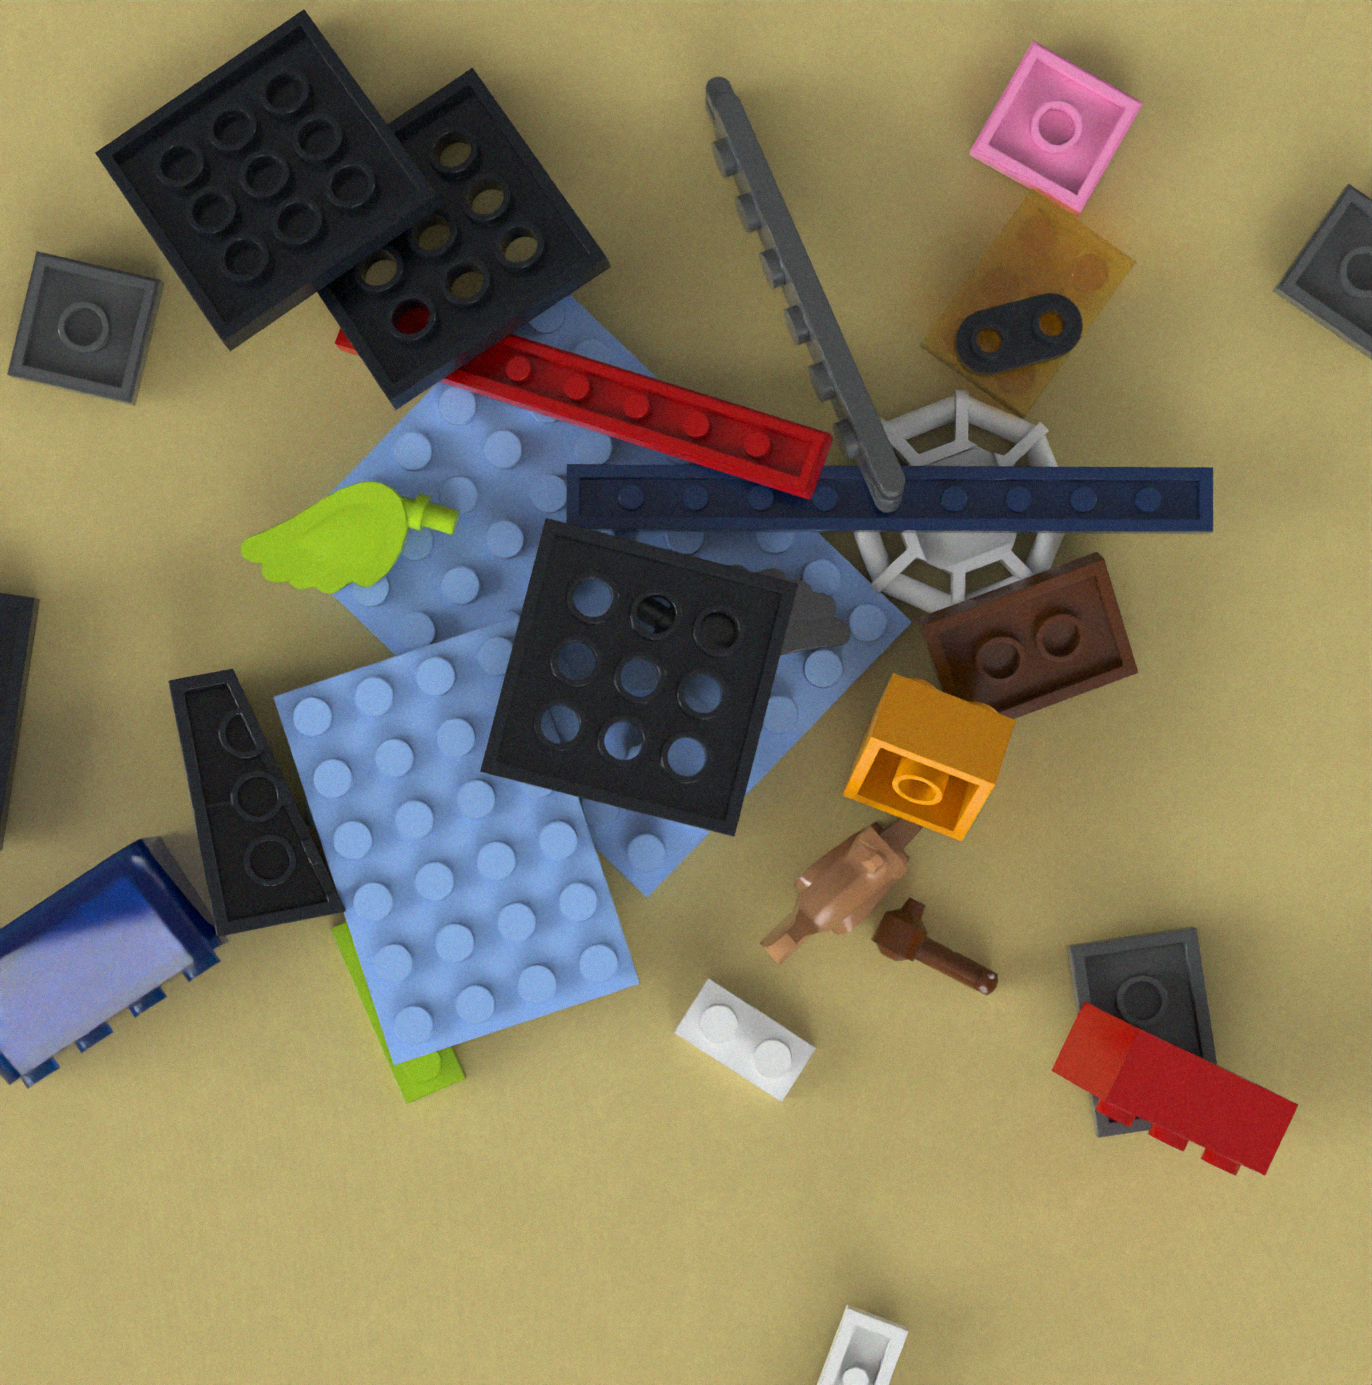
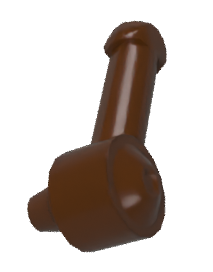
(904, 937)

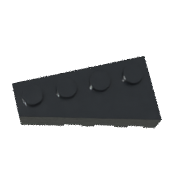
(248, 827)

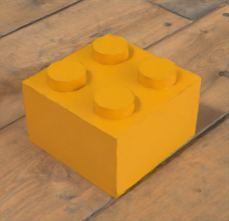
(929, 756)

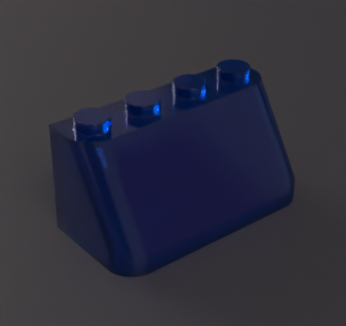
(96, 953)

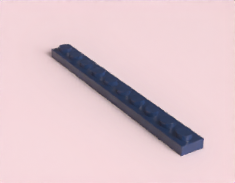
(931, 502)

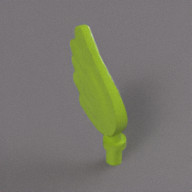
(345, 537)

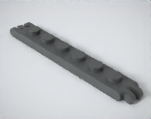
(809, 312)

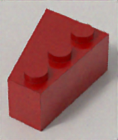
(1174, 1091)

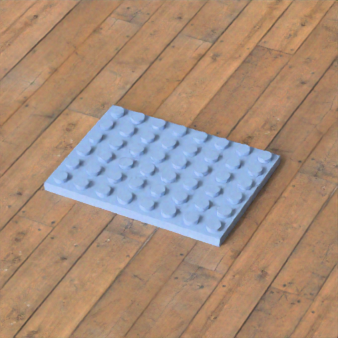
(510, 475)

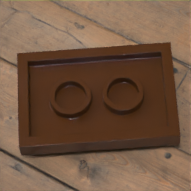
(1032, 640)

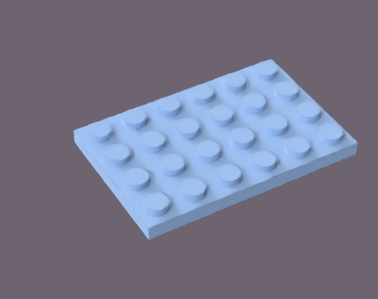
(456, 884)

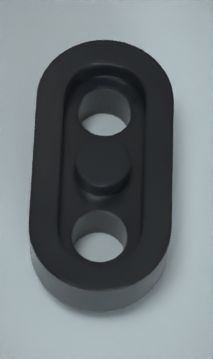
(1019, 335)

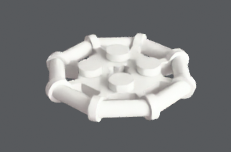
(958, 552)

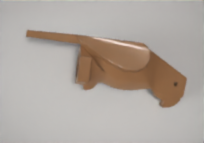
(843, 886)

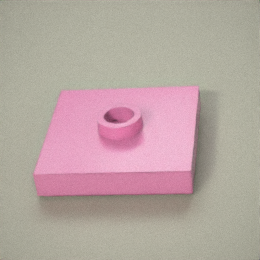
(1055, 128)

